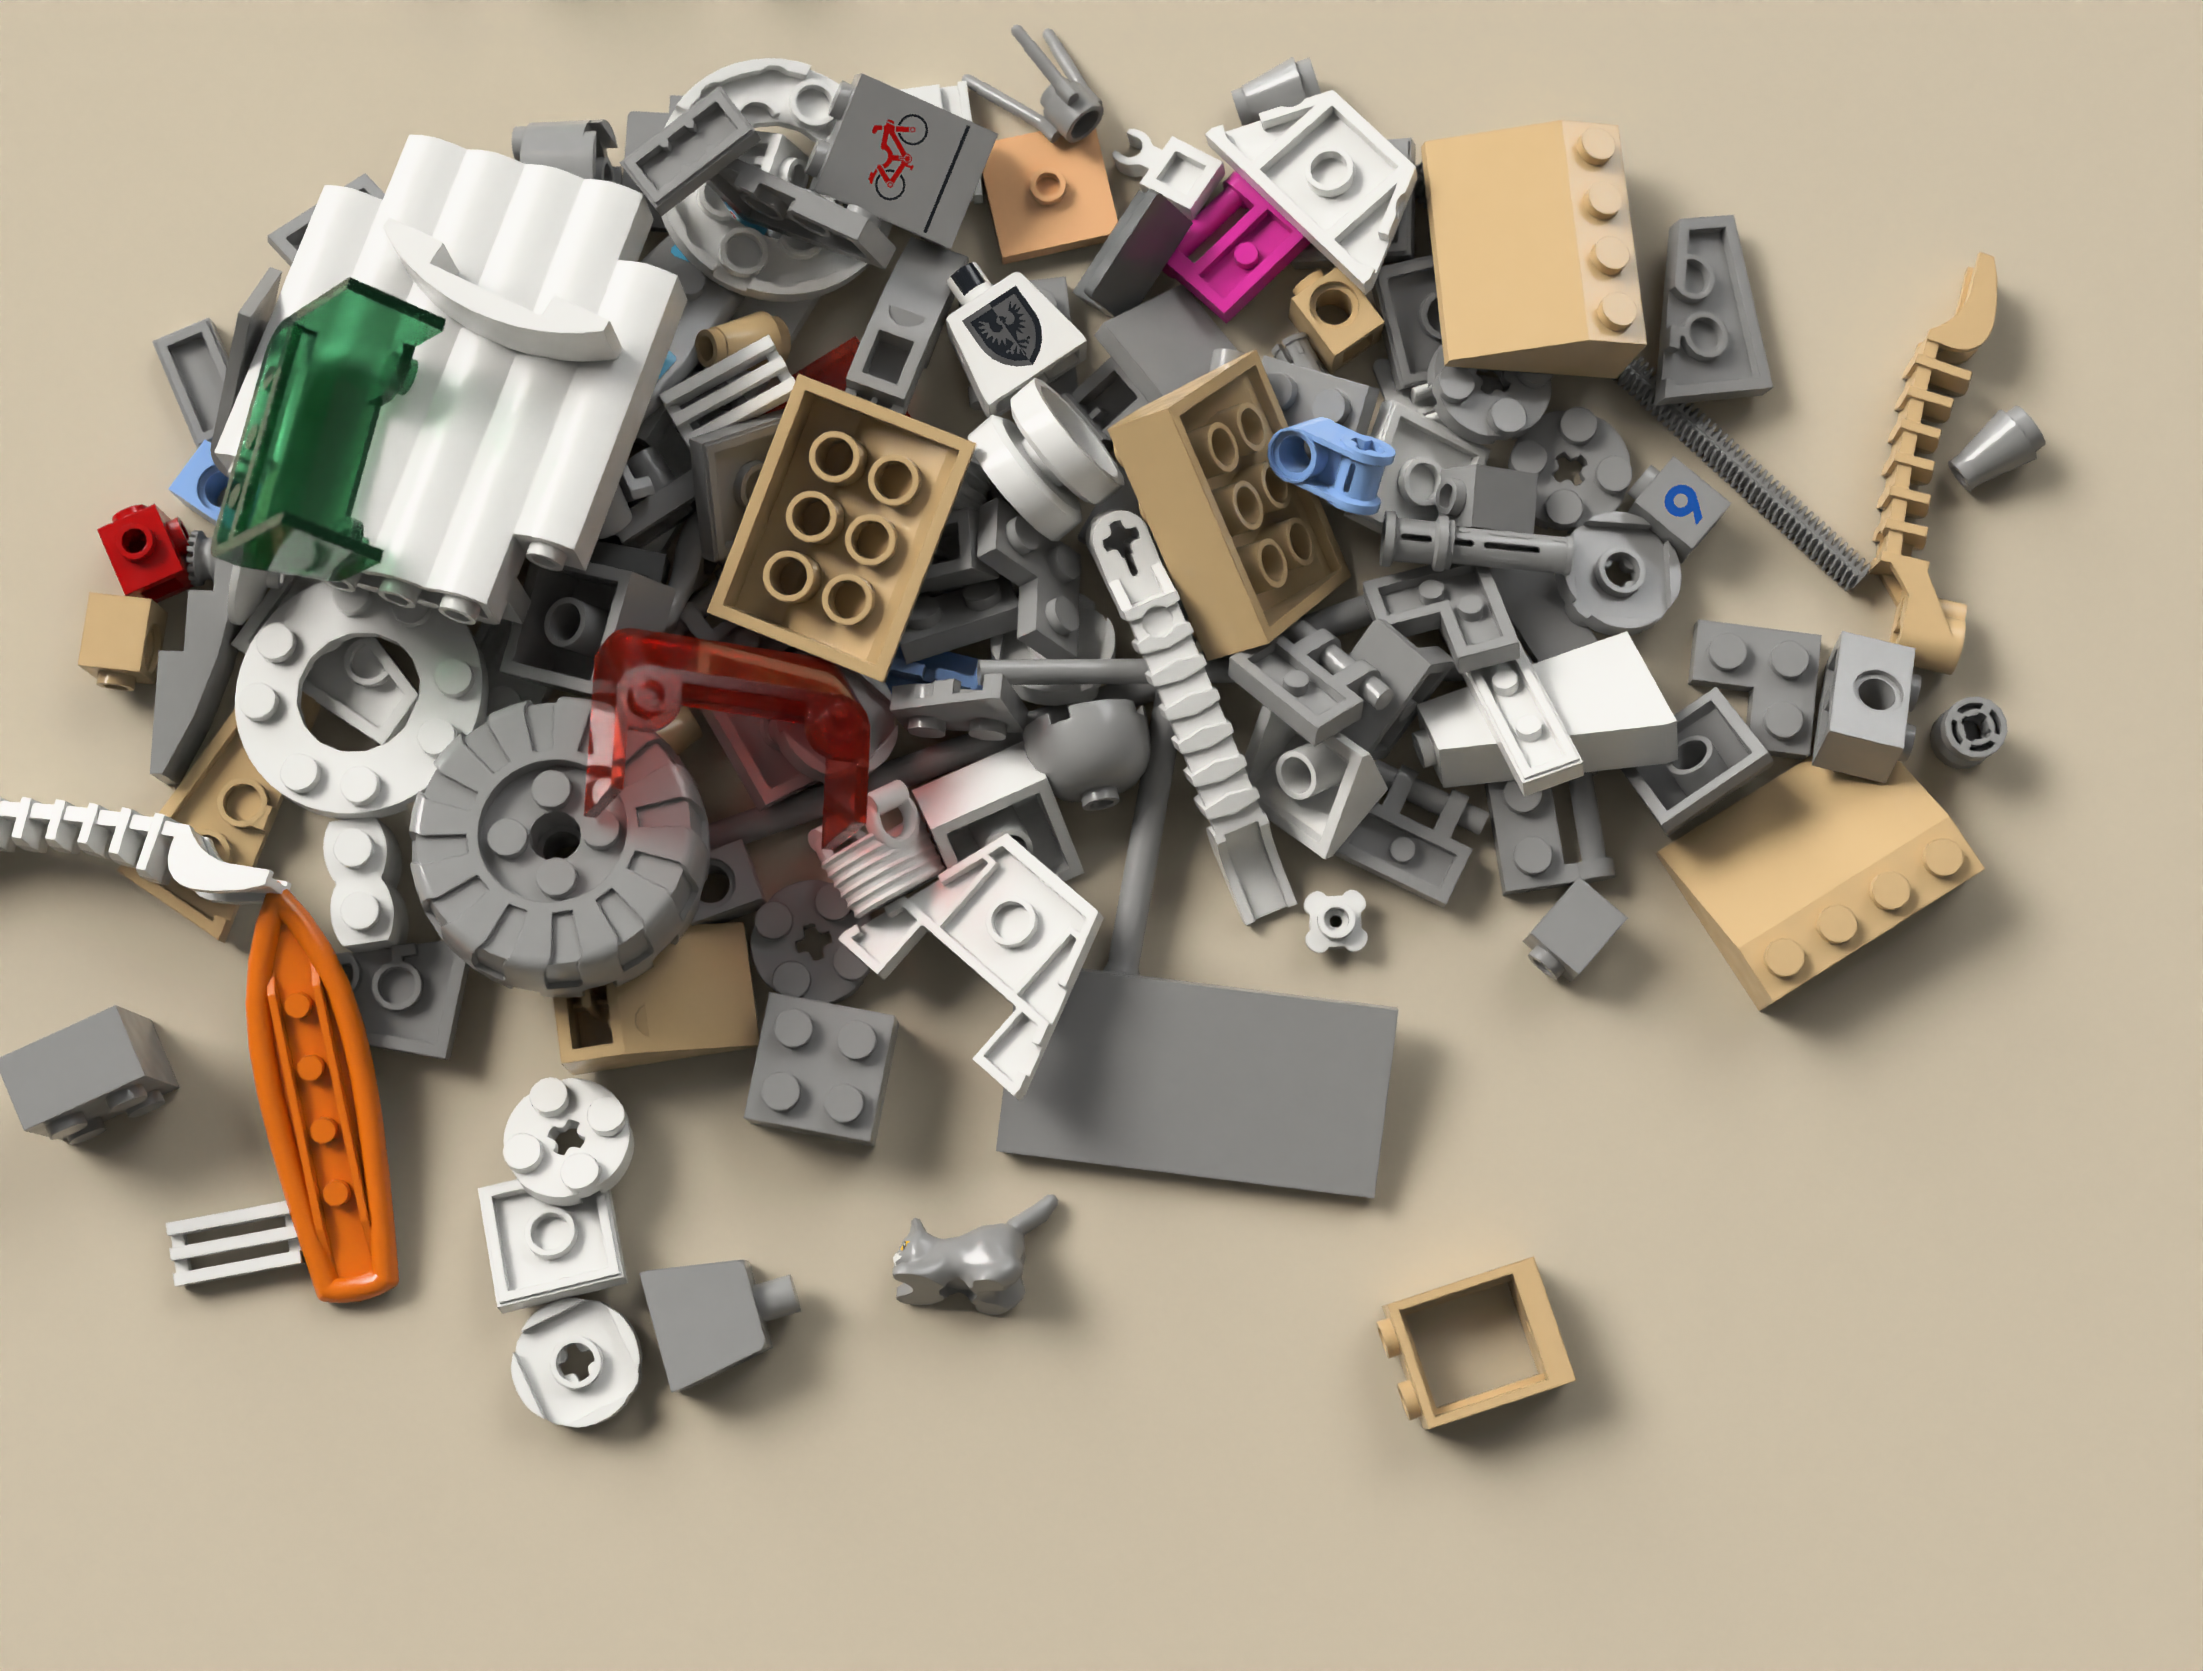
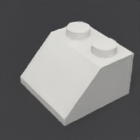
(995, 799)

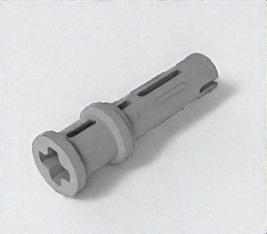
(1438, 546)

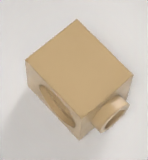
(1341, 342)
(122, 640)

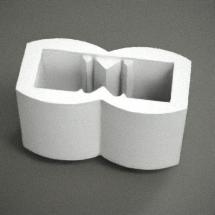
(366, 869)

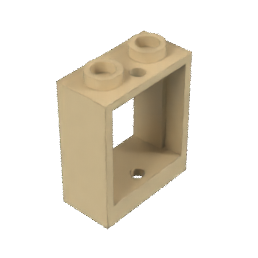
(1538, 1325)

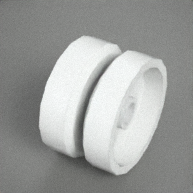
(1046, 460)

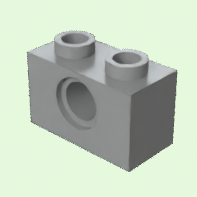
(1866, 707)

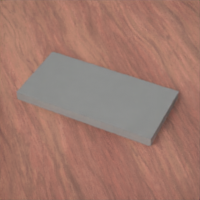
(1210, 1084)

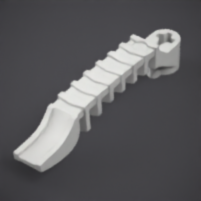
(1226, 797)
(152, 845)

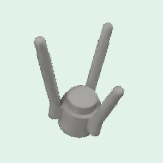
(1068, 102)

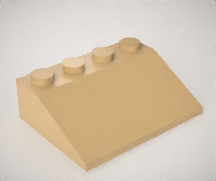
(1534, 250)
(841, 528)
(1230, 531)
(1815, 871)

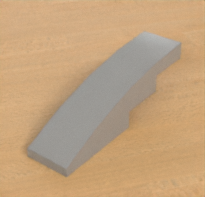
(193, 679)

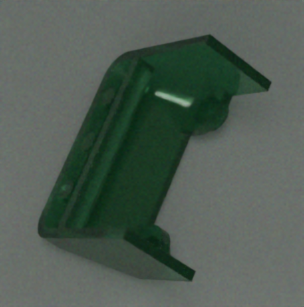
(313, 433)

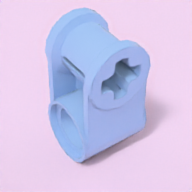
(1342, 466)

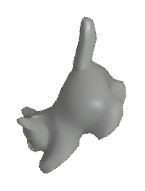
(979, 1264)

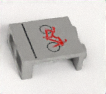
(900, 159)

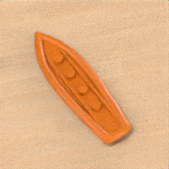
(320, 1104)

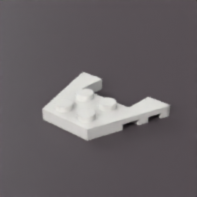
(1012, 928)

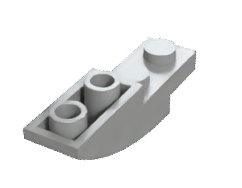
(904, 326)

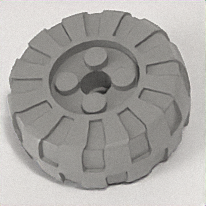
(515, 800)

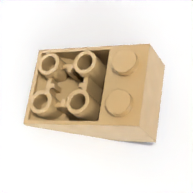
(683, 1007)

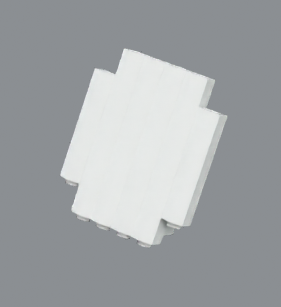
(490, 443)

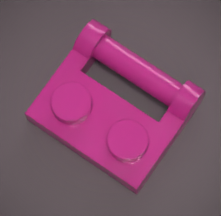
(1243, 257)

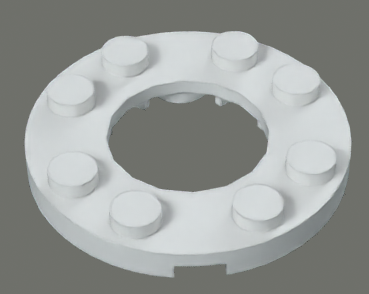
(719, 245)
(355, 782)

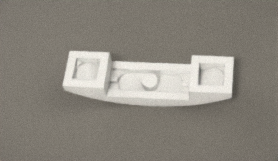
(559, 333)

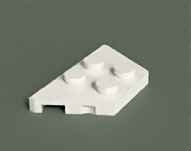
(1325, 178)

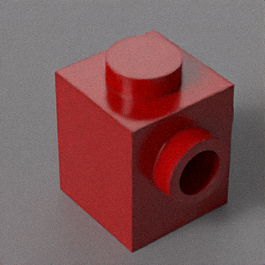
(148, 552)

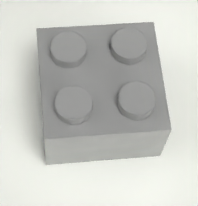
(574, 616)
(821, 1069)
(88, 1075)

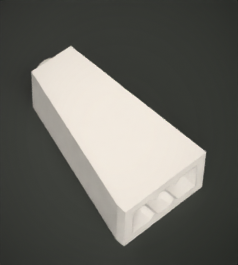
(1600, 696)

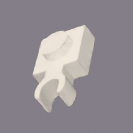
(1177, 172)

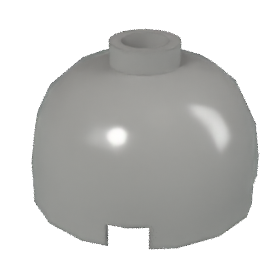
(1092, 752)

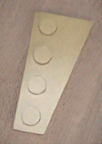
(230, 805)

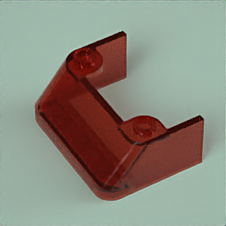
(650, 674)

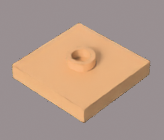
(1047, 195)

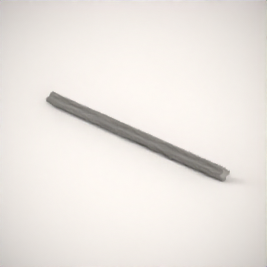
(1736, 468)

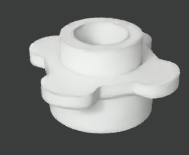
(1322, 934)

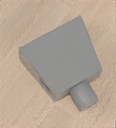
(713, 1317)

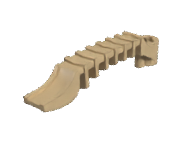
(1921, 618)

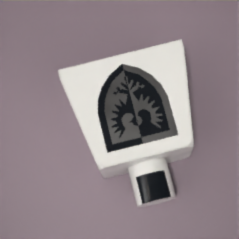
(1008, 336)

